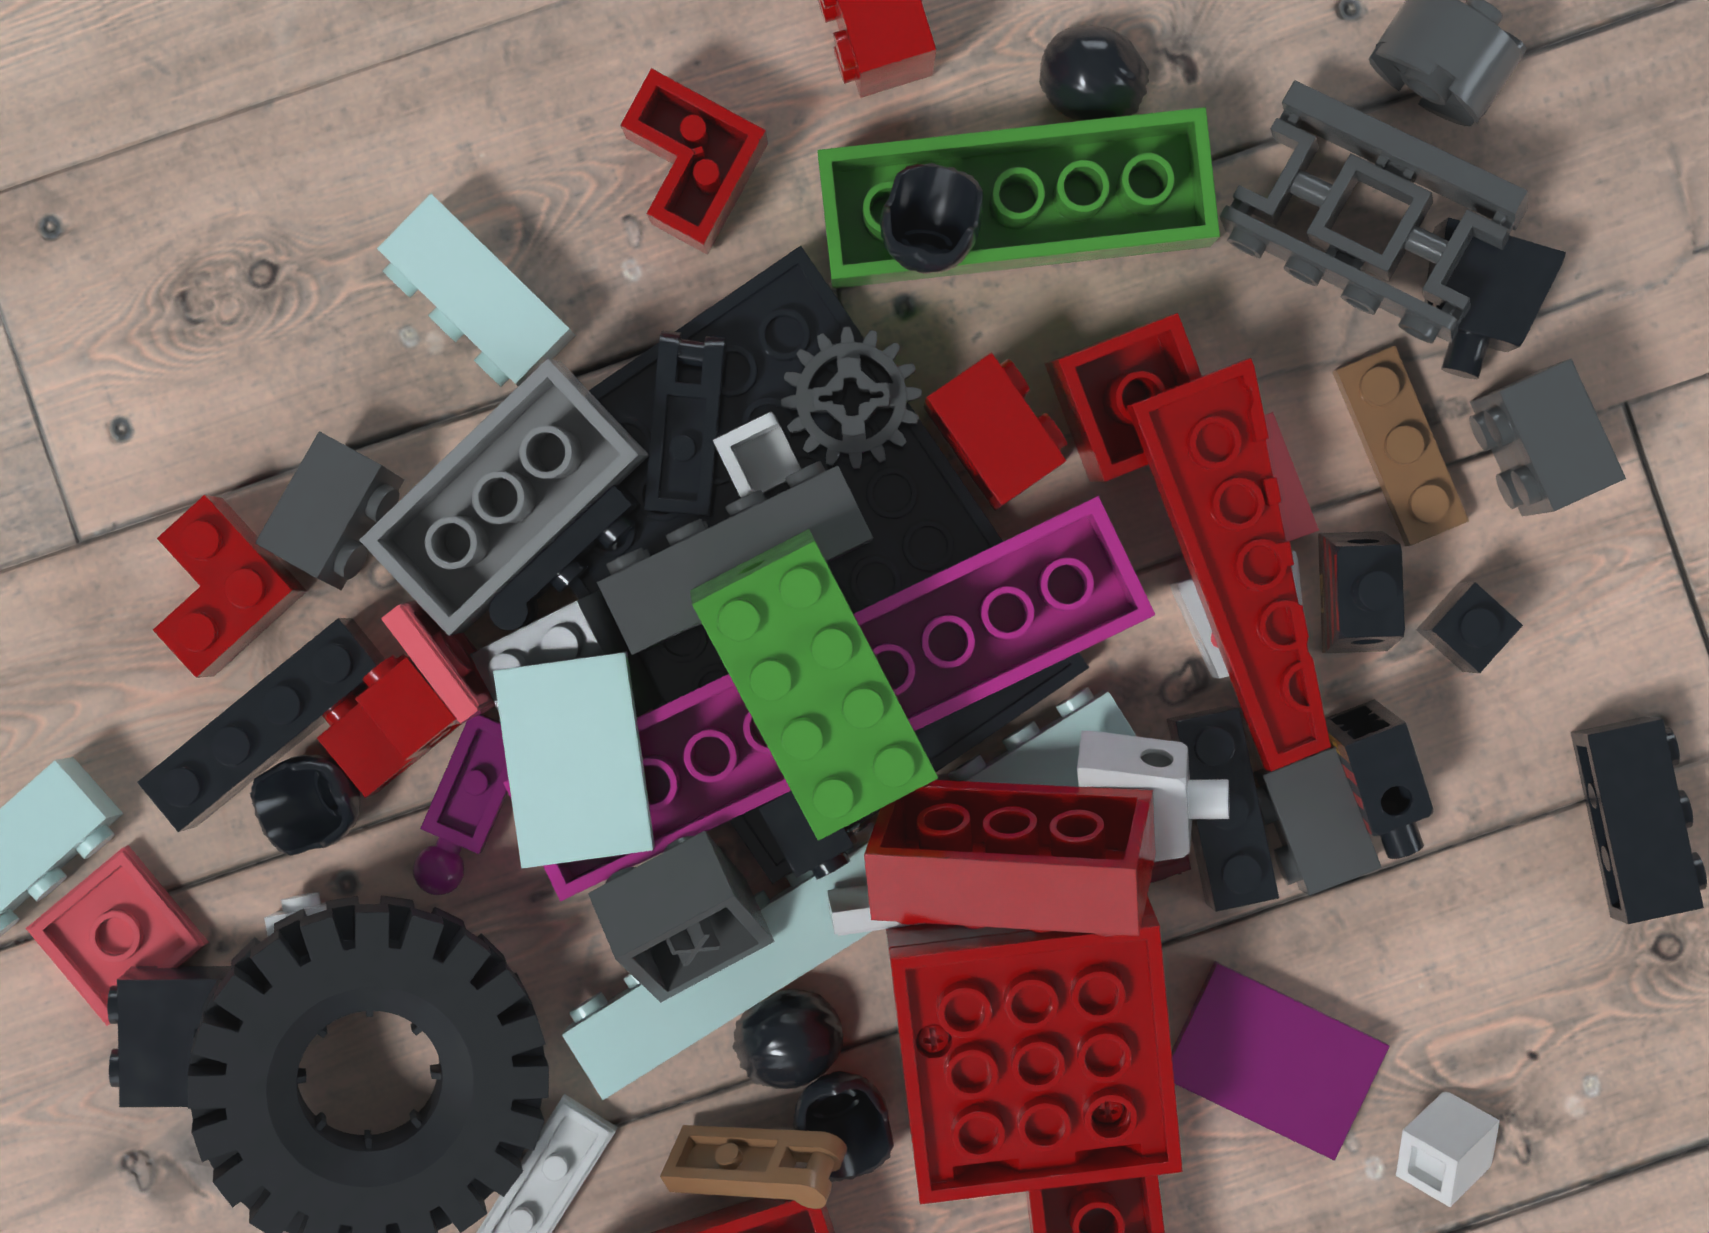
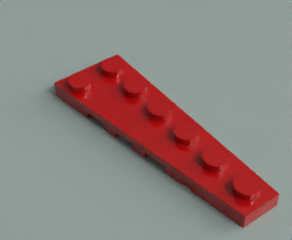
(1225, 511)

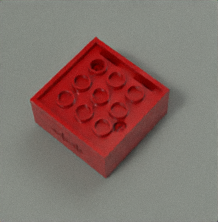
(1033, 1057)

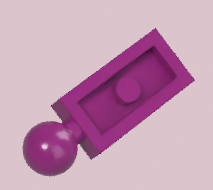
(463, 805)

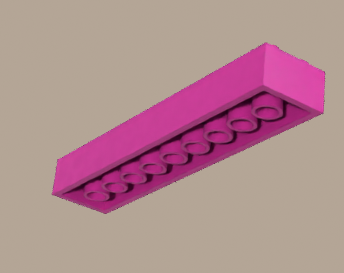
(936, 644)

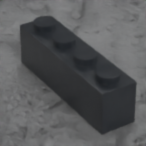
(262, 725)

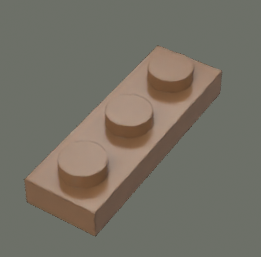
(1400, 446)

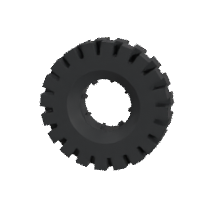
(343, 962)

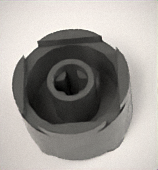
(1448, 56)

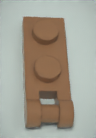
(754, 1163)

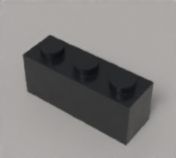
(1639, 819)
(1231, 851)

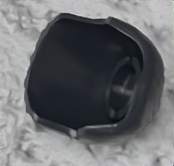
(1093, 73)
(931, 217)
(305, 803)
(788, 1039)
(852, 1111)

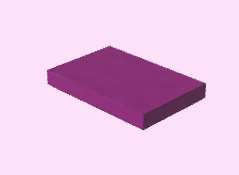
(1275, 1060)

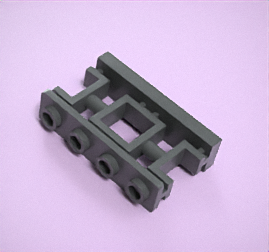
(1398, 164)

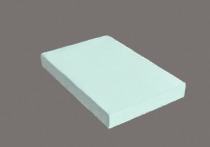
(574, 760)

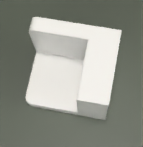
(757, 455)
(1447, 1148)

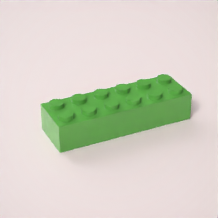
(1046, 194)

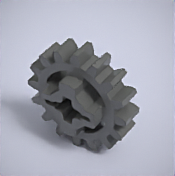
(849, 369)

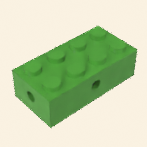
(812, 684)

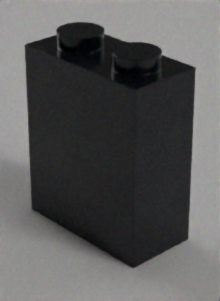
(156, 1031)

